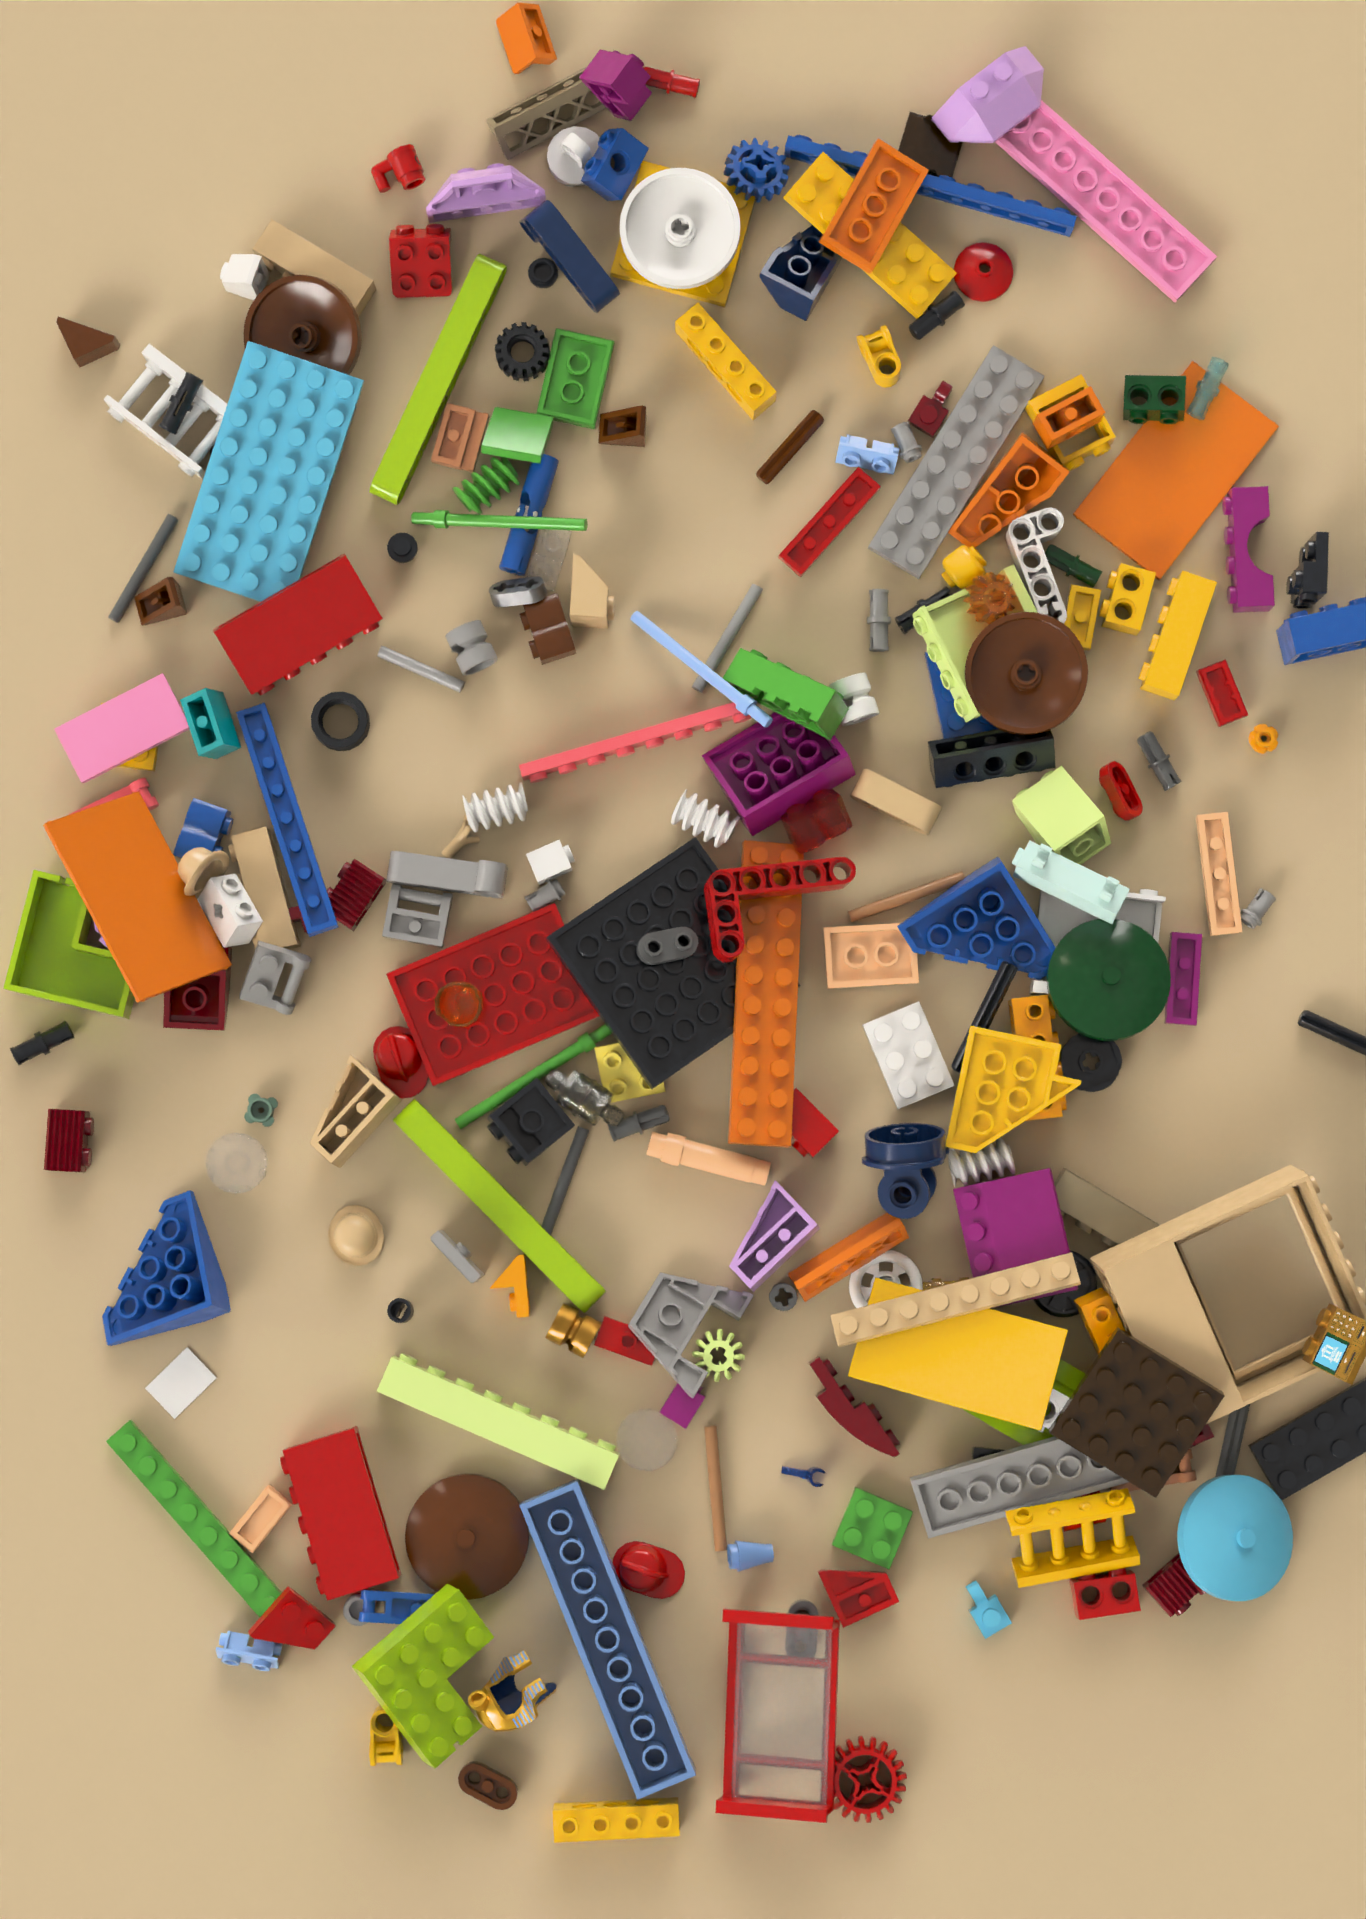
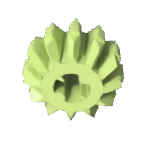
(728, 1353)

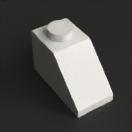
(244, 275)

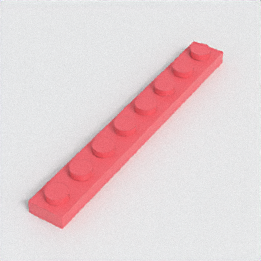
(624, 744)

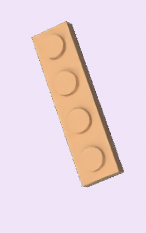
(1218, 874)

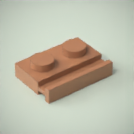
(460, 438)

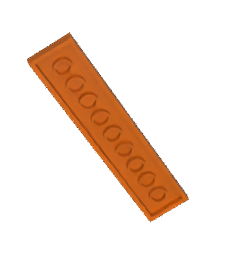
(765, 1008)

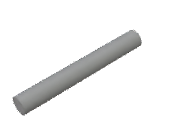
(421, 669)

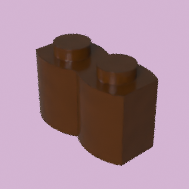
(549, 629)

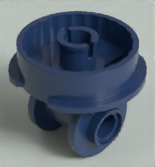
(907, 1158)

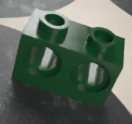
(1154, 390)

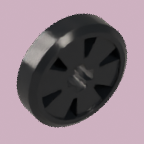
(1063, 1304)

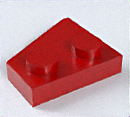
(857, 1593)
(292, 1622)

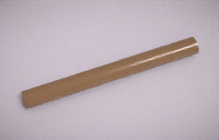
(905, 897)
(715, 1488)

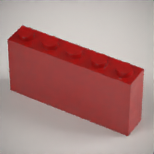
(298, 625)
(340, 1513)

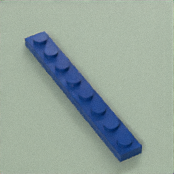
(287, 820)

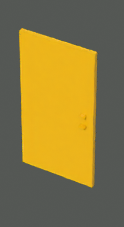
(970, 1361)

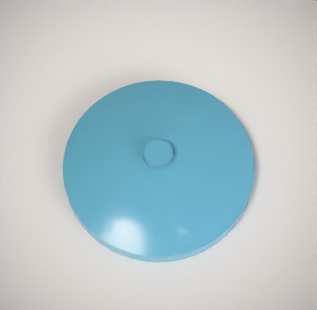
(1235, 1537)

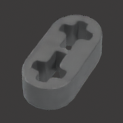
(518, 592)

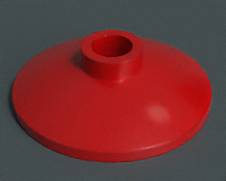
(981, 285)

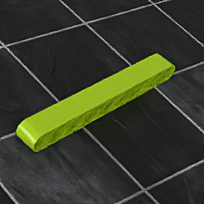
(438, 379)
(499, 1206)

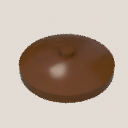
(306, 321)
(1026, 673)
(467, 1535)

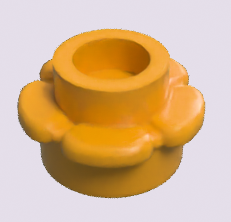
(1263, 746)

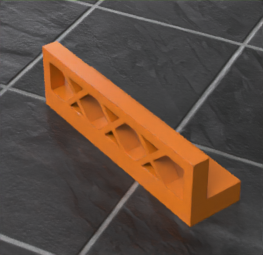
(848, 1255)

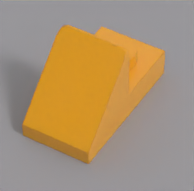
(516, 1276)

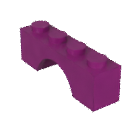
(1250, 587)

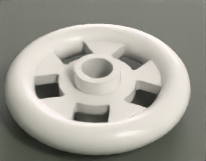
(901, 1265)

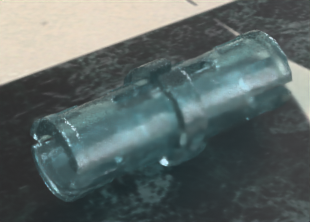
(1207, 388)

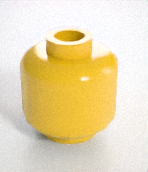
(963, 566)

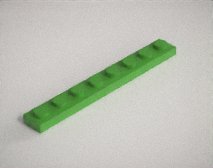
(194, 1517)

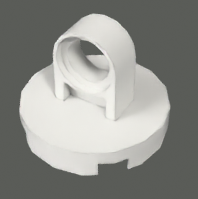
(570, 153)

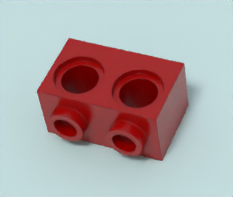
(1105, 1602)

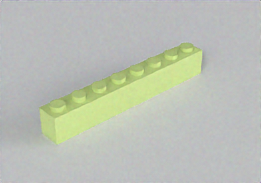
(499, 1422)

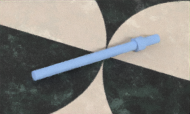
(744, 703)

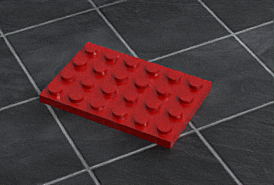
(522, 989)

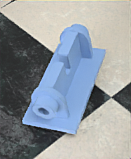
(880, 458)
(237, 1651)

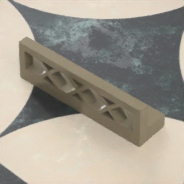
(538, 106)

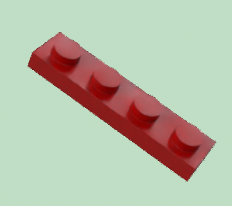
(829, 522)

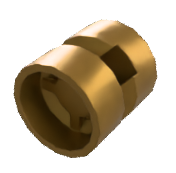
(573, 1330)

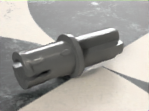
(1158, 760)
(639, 1122)

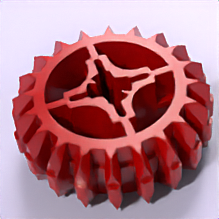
(888, 1793)

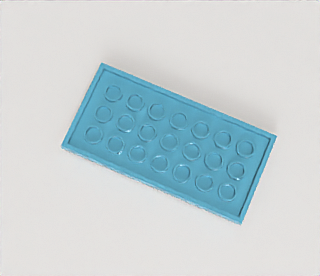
(268, 473)

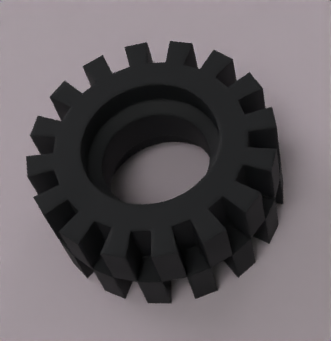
(519, 334)

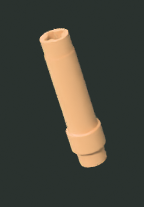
(677, 1150)

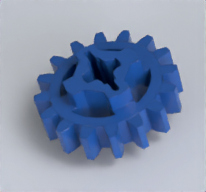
(756, 168)

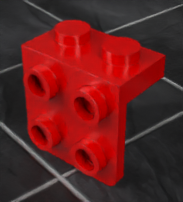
(420, 261)

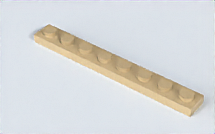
(955, 1299)

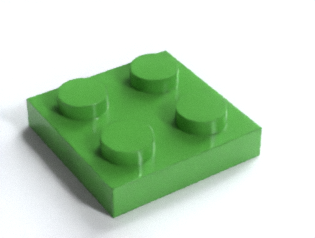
(872, 1528)

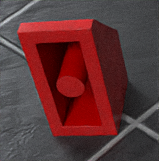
(809, 1126)

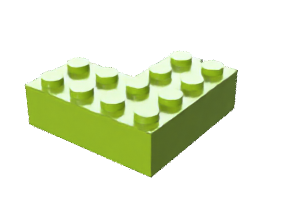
(53, 956)
(411, 1672)

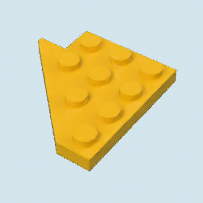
(1002, 1085)

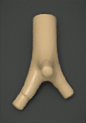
(460, 840)

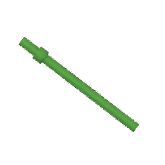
(444, 519)
(585, 1042)

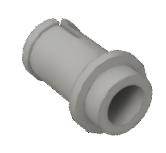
(906, 441)
(545, 895)
(1257, 908)

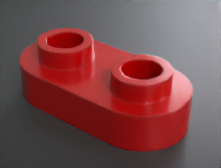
(1120, 791)

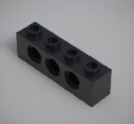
(989, 756)

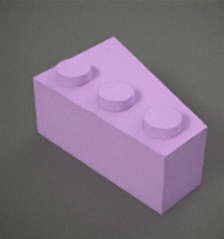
(773, 1237)

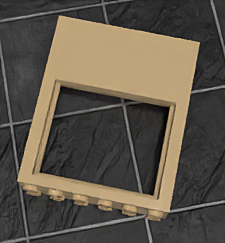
(1166, 1308)

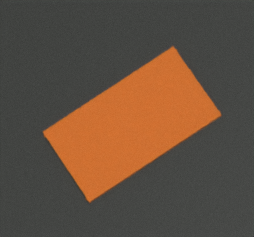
(1174, 476)
(137, 896)

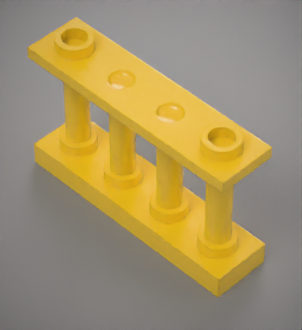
(1076, 1560)

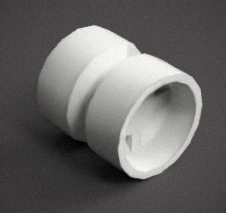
(856, 697)

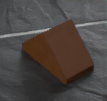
(86, 342)
(623, 427)
(160, 602)

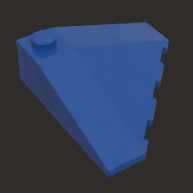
(982, 922)
(174, 1279)

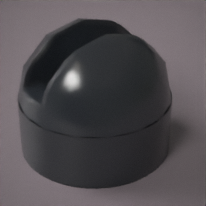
(396, 1307)

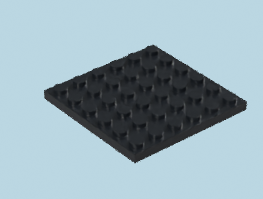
(664, 1010)

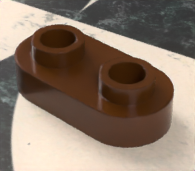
(486, 1788)

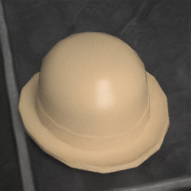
(198, 866)
(356, 1235)

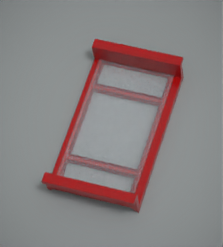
(780, 1715)

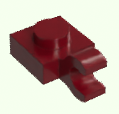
(930, 412)

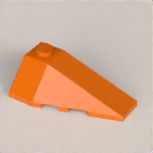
(1013, 488)

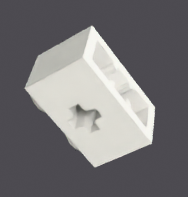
(229, 910)

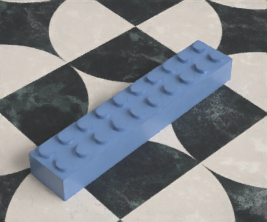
(608, 1639)

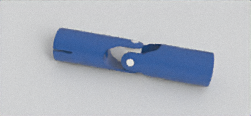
(532, 501)

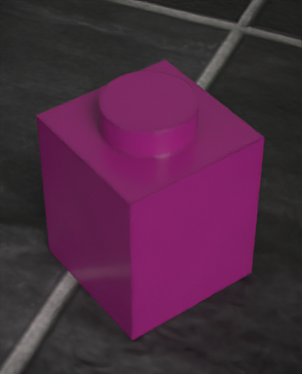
(680, 1406)

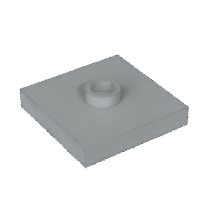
(457, 1255)

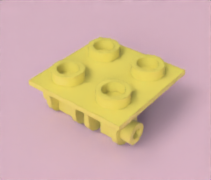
(621, 1075)

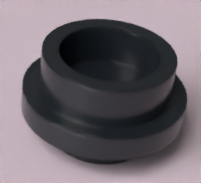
(543, 273)
(402, 547)

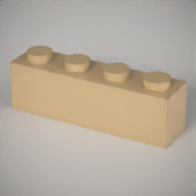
(296, 256)
(265, 886)

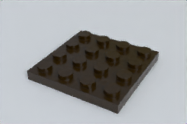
(1136, 1412)

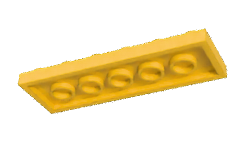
(907, 266)

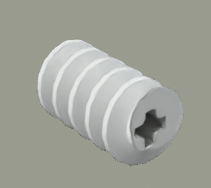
(496, 807)
(704, 819)
(981, 1162)

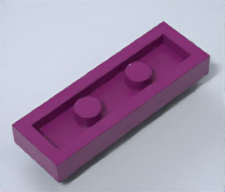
(1184, 967)

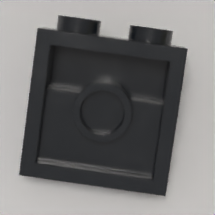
(1310, 579)
(529, 1122)

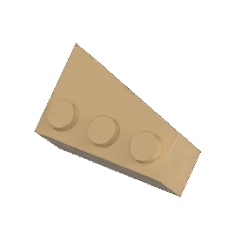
(353, 1114)

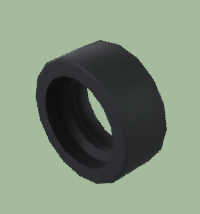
(340, 698)

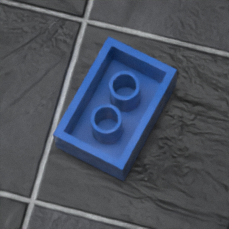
(1324, 632)

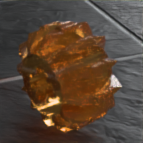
(988, 586)

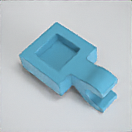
(988, 1612)

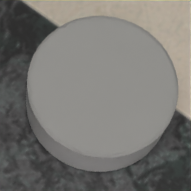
(352, 1608)

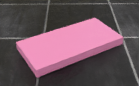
(122, 728)

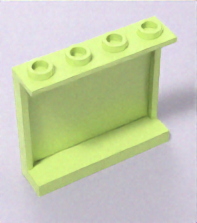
(951, 632)

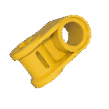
(880, 351)
(385, 1742)

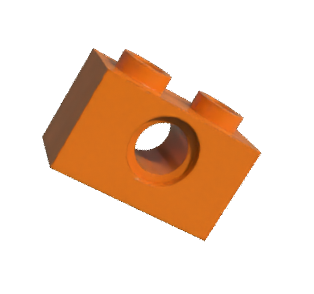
(1069, 418)

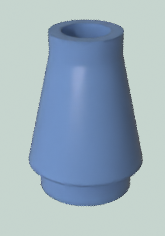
(746, 1555)

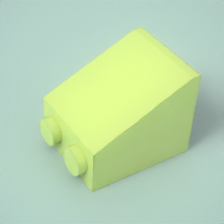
(1062, 817)

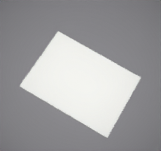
(180, 1382)

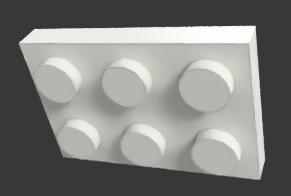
(908, 1055)

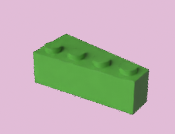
(787, 692)

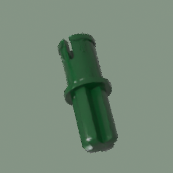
(1072, 565)

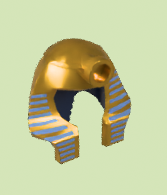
(501, 1704)

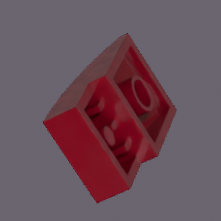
(200, 1002)

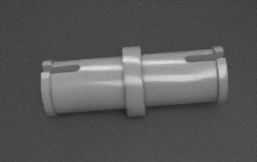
(879, 620)

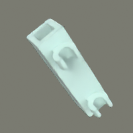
(1069, 881)

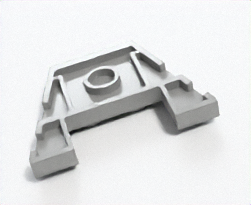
(671, 1318)

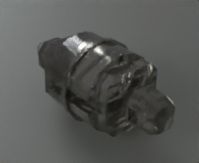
(584, 1097)

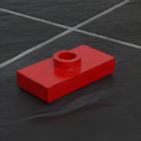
(1222, 693)
(618, 1338)

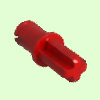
(672, 82)

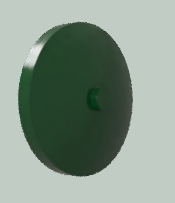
(1108, 979)

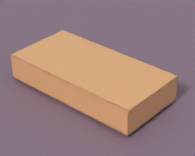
(261, 1518)

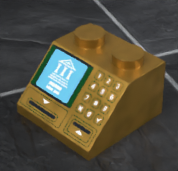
(1337, 1343)

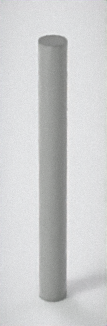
(729, 634)

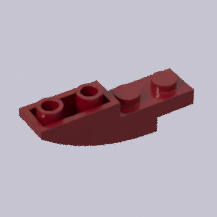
(857, 1420)

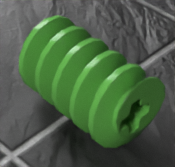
(487, 485)

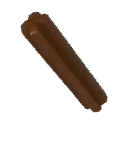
(790, 447)

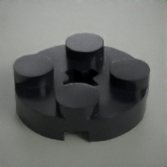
(1106, 1069)

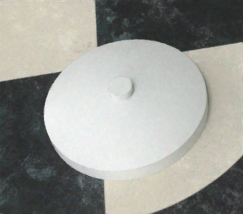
(680, 228)

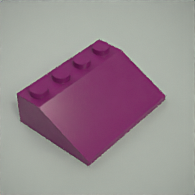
(775, 768)
(1012, 1223)

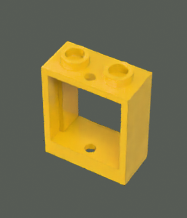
(1054, 397)

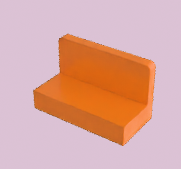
(525, 37)

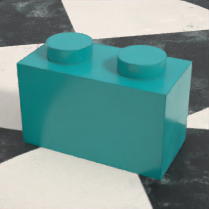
(210, 723)

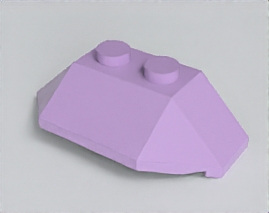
(993, 99)
(483, 193)

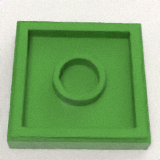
(517, 435)

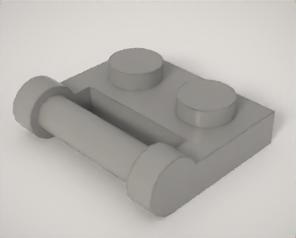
(416, 925)
(265, 974)

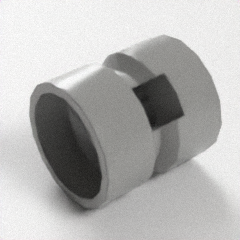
(471, 647)

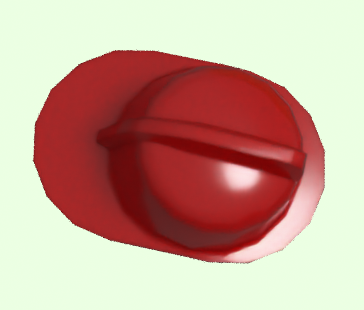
(399, 1062)
(649, 1569)

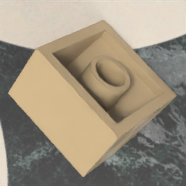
(589, 597)

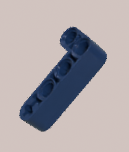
(570, 254)

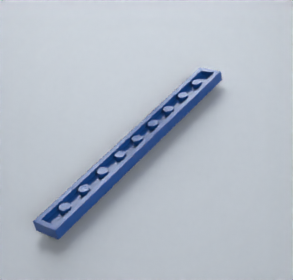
(946, 189)

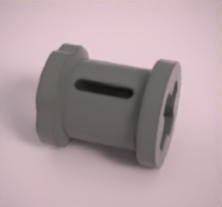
(777, 1304)

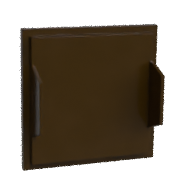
(928, 146)

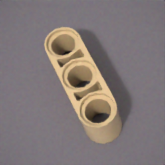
(896, 802)

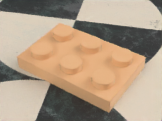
(868, 956)

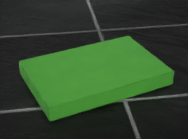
(575, 378)

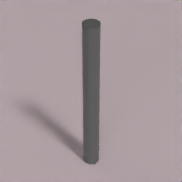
(143, 568)
(564, 1179)

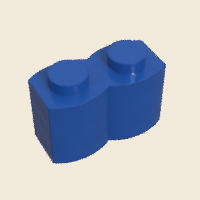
(203, 827)

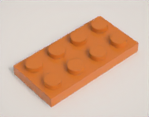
(873, 206)

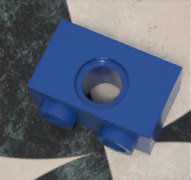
(627, 155)

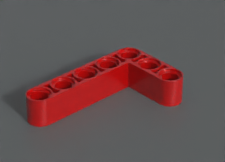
(765, 888)

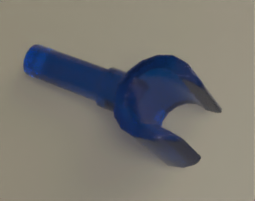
(804, 1474)

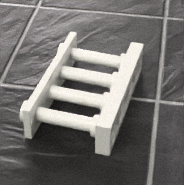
(203, 401)

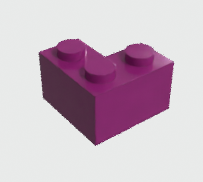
(618, 82)

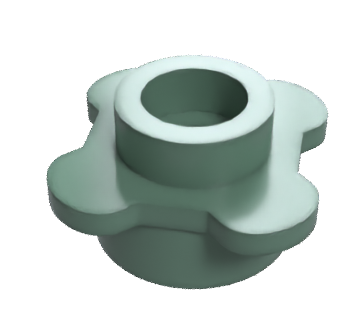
(253, 1114)

